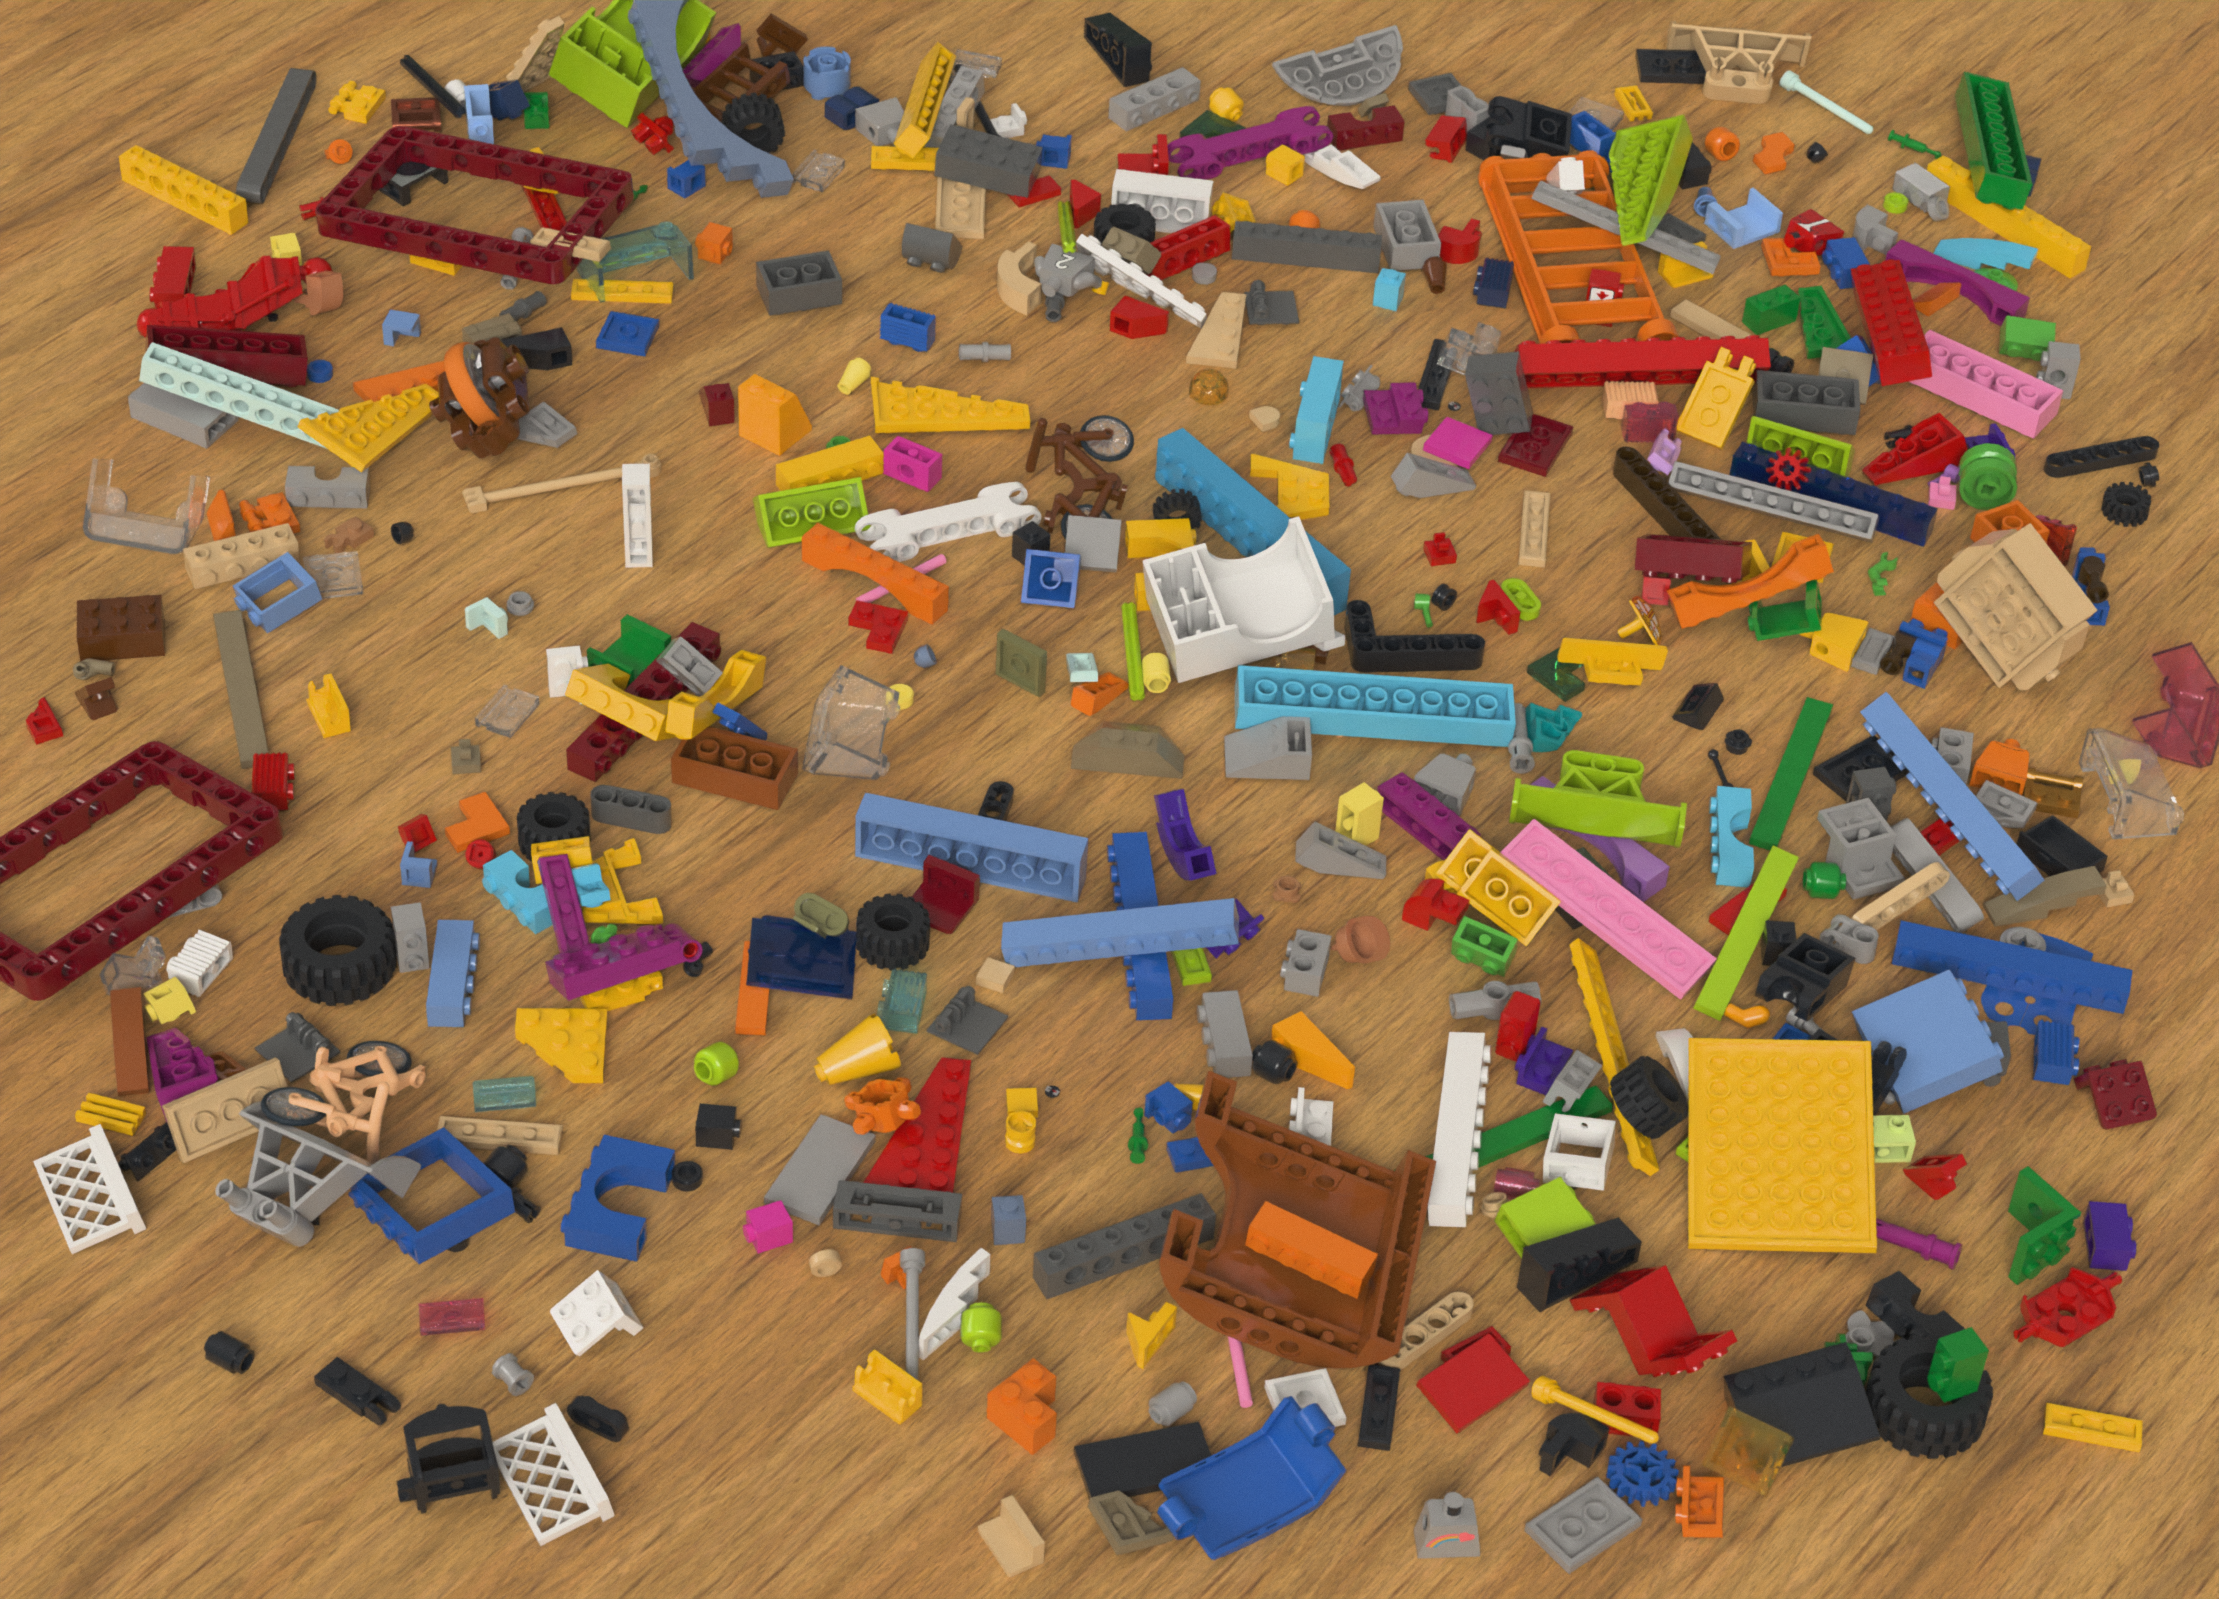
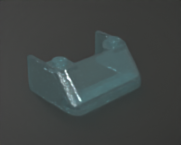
(637, 248)

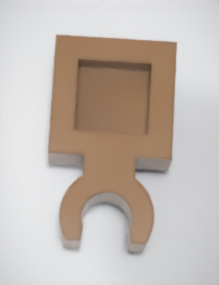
(350, 533)

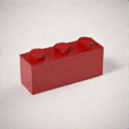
(173, 275)

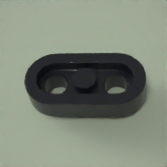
(598, 1418)

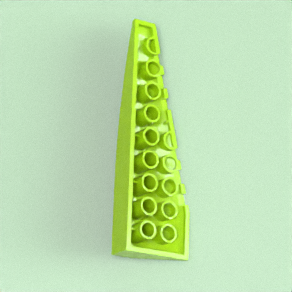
(1646, 173)

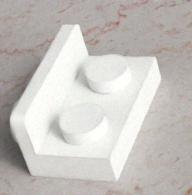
(560, 668)
(1312, 1117)

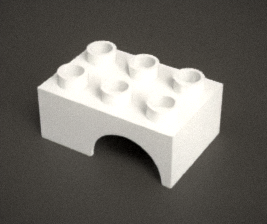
(1241, 609)

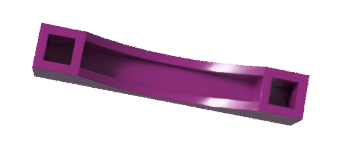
(1991, 297)

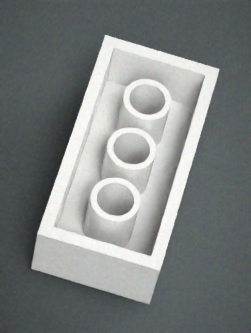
(1170, 199)

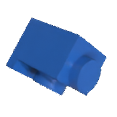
(1055, 151)
(686, 179)
(1169, 1107)

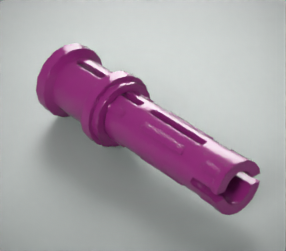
(1928, 1246)

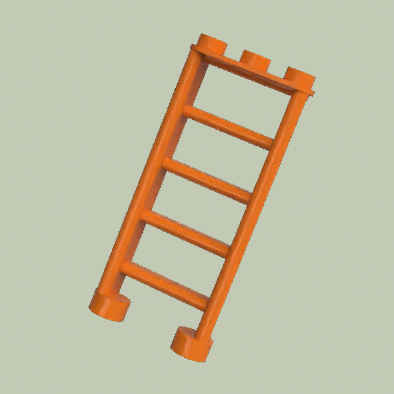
(1554, 320)

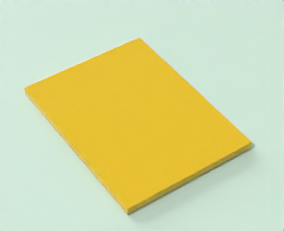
(1781, 1145)

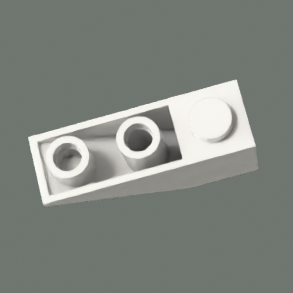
(1568, 175)

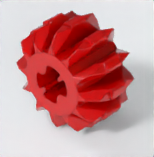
(1781, 463)

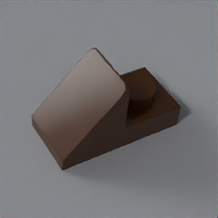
(97, 698)

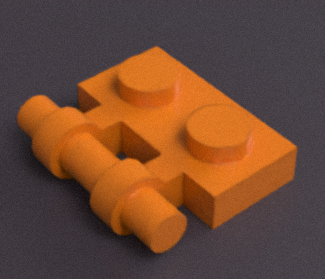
(273, 509)

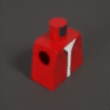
(1810, 232)

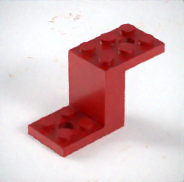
(1654, 1321)

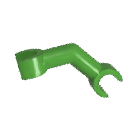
(1875, 571)

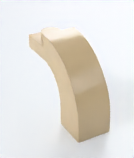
(1012, 285)

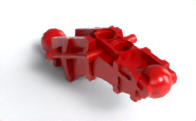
(256, 294)

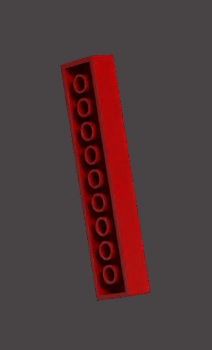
(1654, 360)

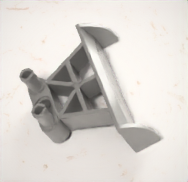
(294, 1223)

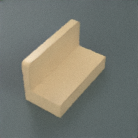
(1013, 1539)

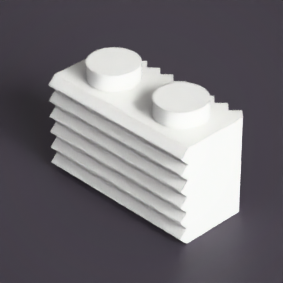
(200, 962)

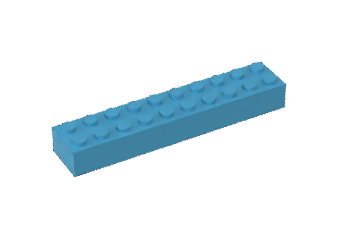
(1236, 507)

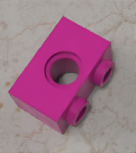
(912, 463)

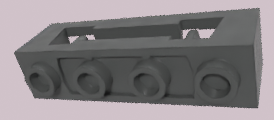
(897, 1210)

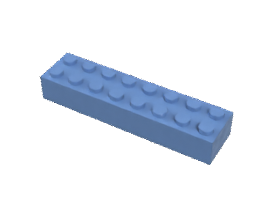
(995, 849)

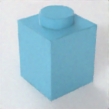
(1389, 289)

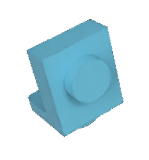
(589, 885)

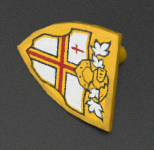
(1645, 618)

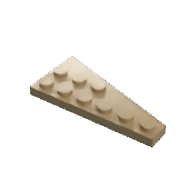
(538, 57)

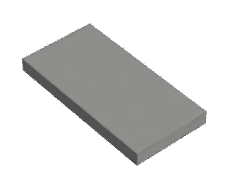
(812, 1174)

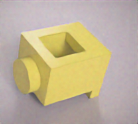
(285, 247)
(167, 1001)

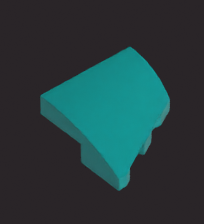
(1548, 727)

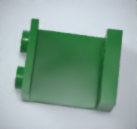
(1789, 617)
(634, 649)

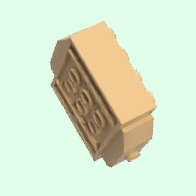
(2015, 606)

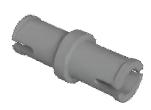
(984, 352)

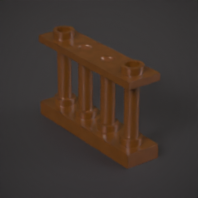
(770, 84)

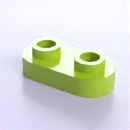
(1522, 597)

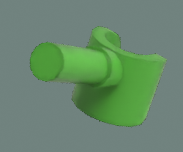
(1422, 602)

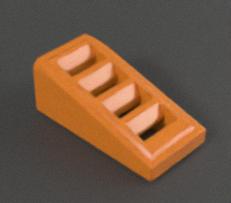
(1094, 696)

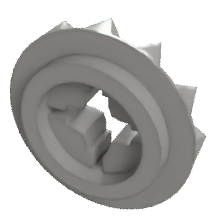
(2018, 934)

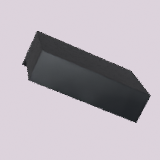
(2058, 848)

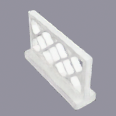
(115, 1187)
(578, 1470)

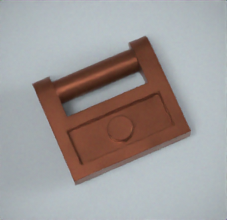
(423, 112)

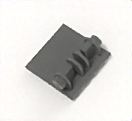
(1270, 306)
(967, 1022)
(296, 1047)

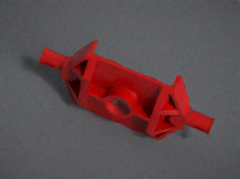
(2081, 1295)

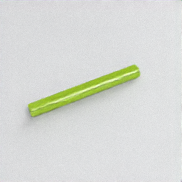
(1133, 653)

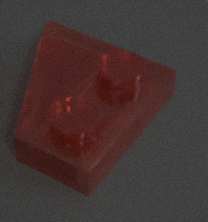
(2060, 537)

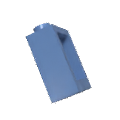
(270, 577)

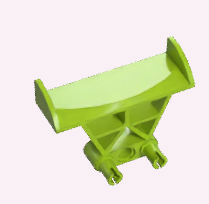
(1599, 798)

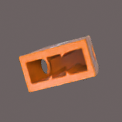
(2003, 765)

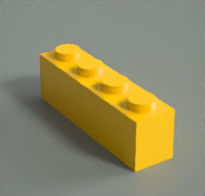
(838, 463)

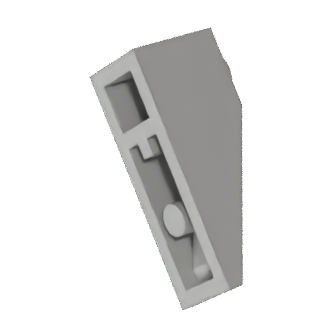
(1429, 478)
(1337, 854)

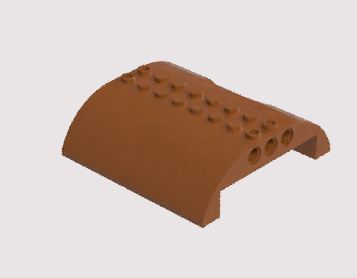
(1347, 1195)

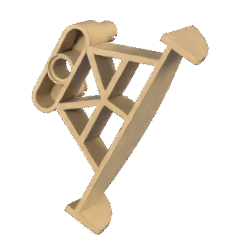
(1749, 49)

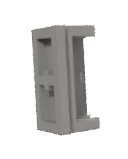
(1573, 1080)

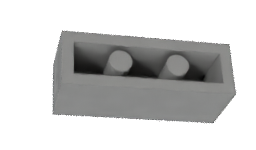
(1225, 1034)

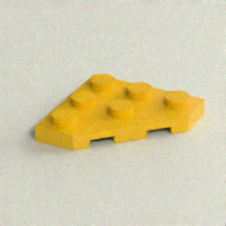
(566, 1039)

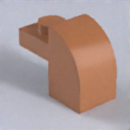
(322, 293)

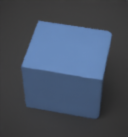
(400, 323)
(416, 870)

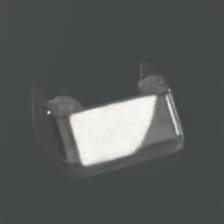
(110, 522)

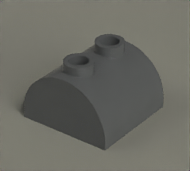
(930, 247)

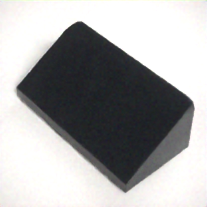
(1699, 705)

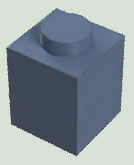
(1008, 1220)

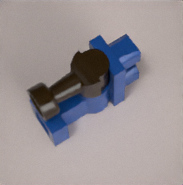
(2088, 575)
(1921, 648)

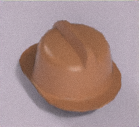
(1362, 940)

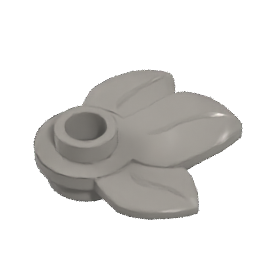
(1867, 1334)

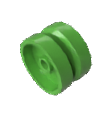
(1987, 476)

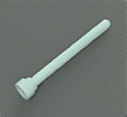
(1791, 81)

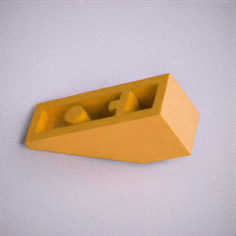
(1314, 1050)

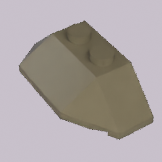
(1128, 750)

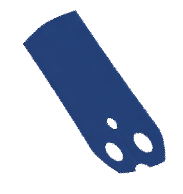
(2055, 1009)

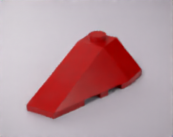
(1924, 452)

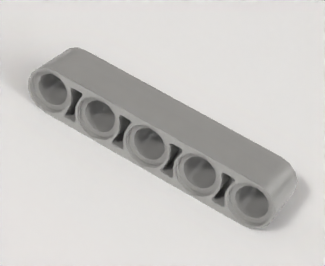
(1950, 900)

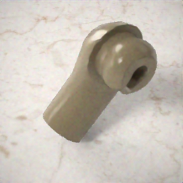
(91, 667)

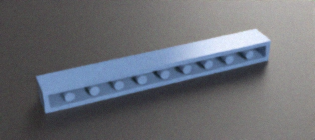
(1952, 796)

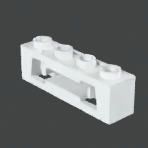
(637, 515)

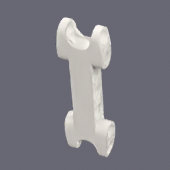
(988, 512)

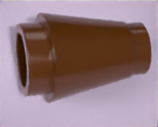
(1435, 274)

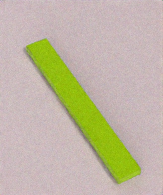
(1745, 933)

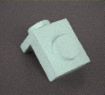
(487, 614)

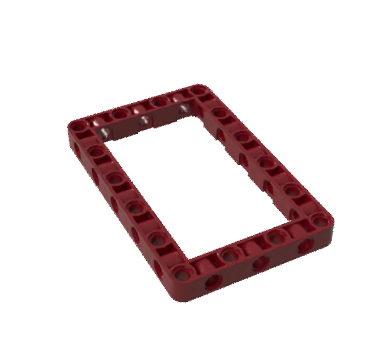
(344, 218)
(251, 830)

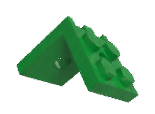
(2048, 1226)

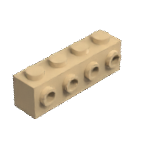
(238, 555)

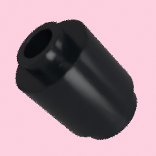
(228, 1352)

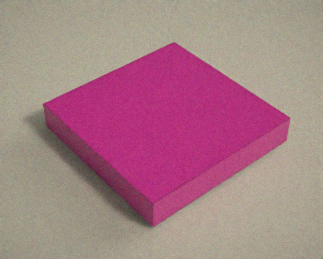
(1457, 442)

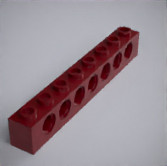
(609, 740)

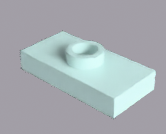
(1081, 667)

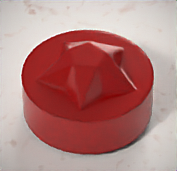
(479, 853)

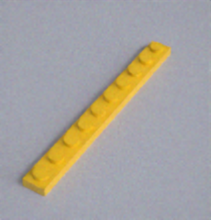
(1610, 1046)

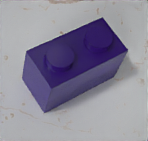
(2108, 1236)

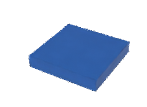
(627, 333)

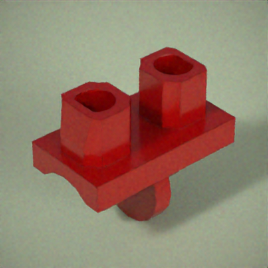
(657, 131)

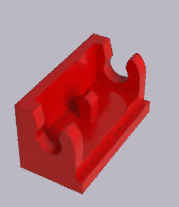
(1448, 136)

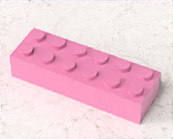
(1989, 386)

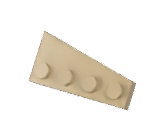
(1221, 333)

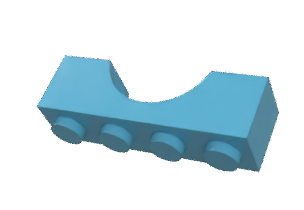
(1732, 859)

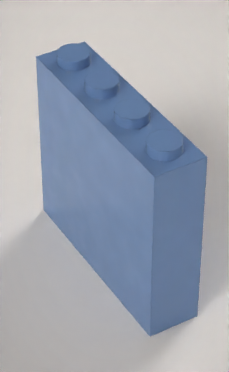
(1941, 1037)

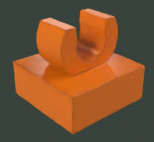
(892, 1271)

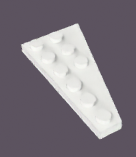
(1132, 278)

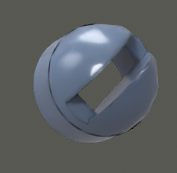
(925, 656)

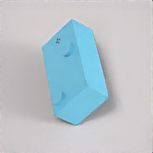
(1317, 410)

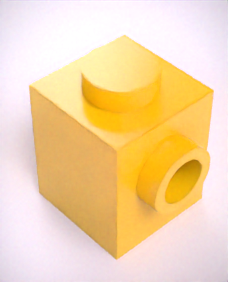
(1285, 165)

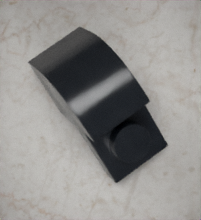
(1574, 1437)

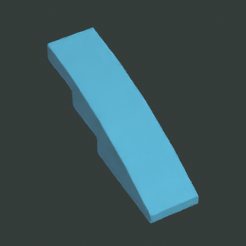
(1995, 253)

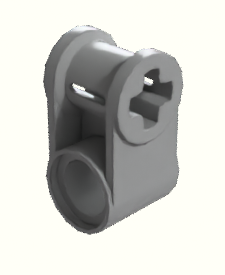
(1852, 938)

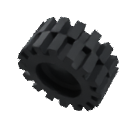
(1178, 502)
(2137, 502)

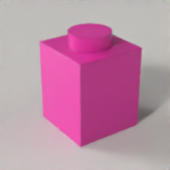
(768, 1227)

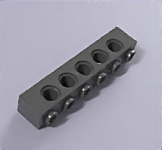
(1114, 1248)

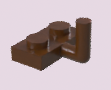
(779, 35)

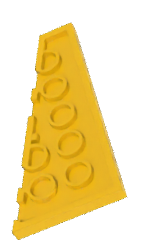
(940, 410)
(371, 428)

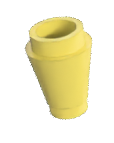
(854, 375)

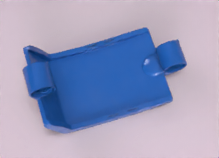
(1255, 1482)

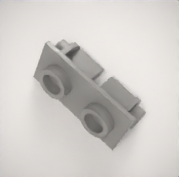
(1353, 394)

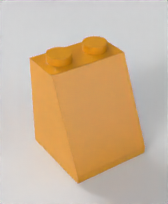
(770, 415)

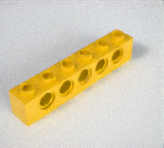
(183, 189)

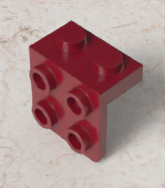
(947, 893)
(2119, 1093)

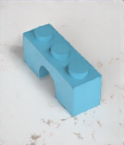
(509, 881)

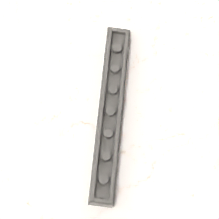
(1608, 220)

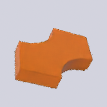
(1774, 150)

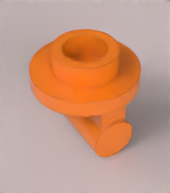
(339, 151)

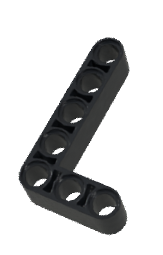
(1406, 652)

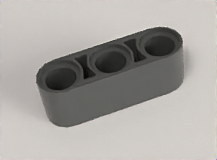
(631, 809)

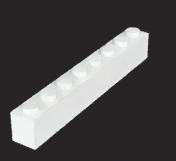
(1458, 1129)

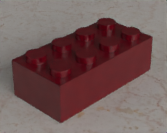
(1693, 556)

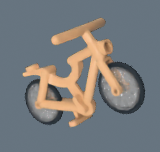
(379, 1060)

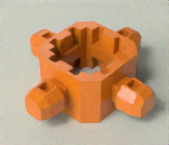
(882, 1105)

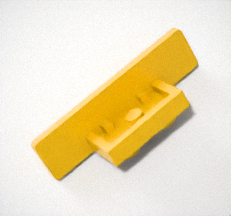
(1612, 660)

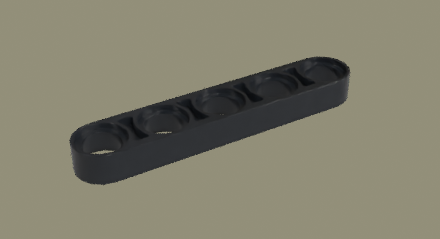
(2093, 463)

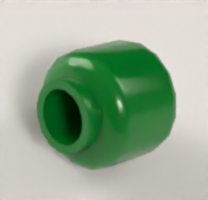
(1823, 880)

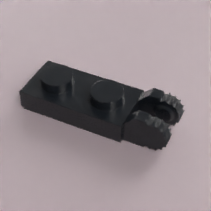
(1882, 1075)
(356, 1391)

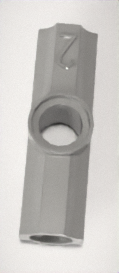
(1489, 1000)

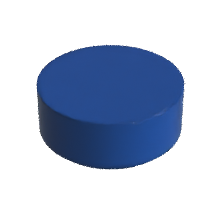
(319, 371)

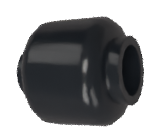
(1274, 1062)
(508, 1164)

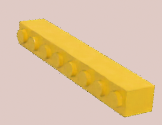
(924, 100)
(2025, 226)

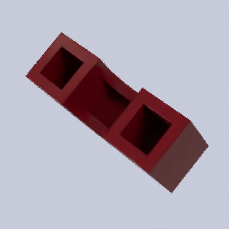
(1350, 133)

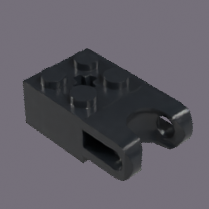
(1529, 127)
(1806, 976)

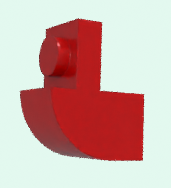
(1459, 245)
(1433, 902)

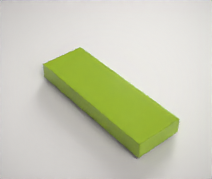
(1192, 966)

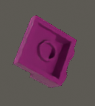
(1395, 409)

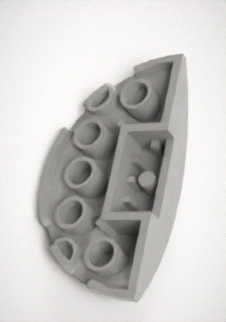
(1347, 72)

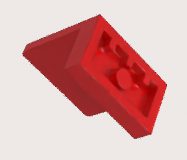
(1149, 163)

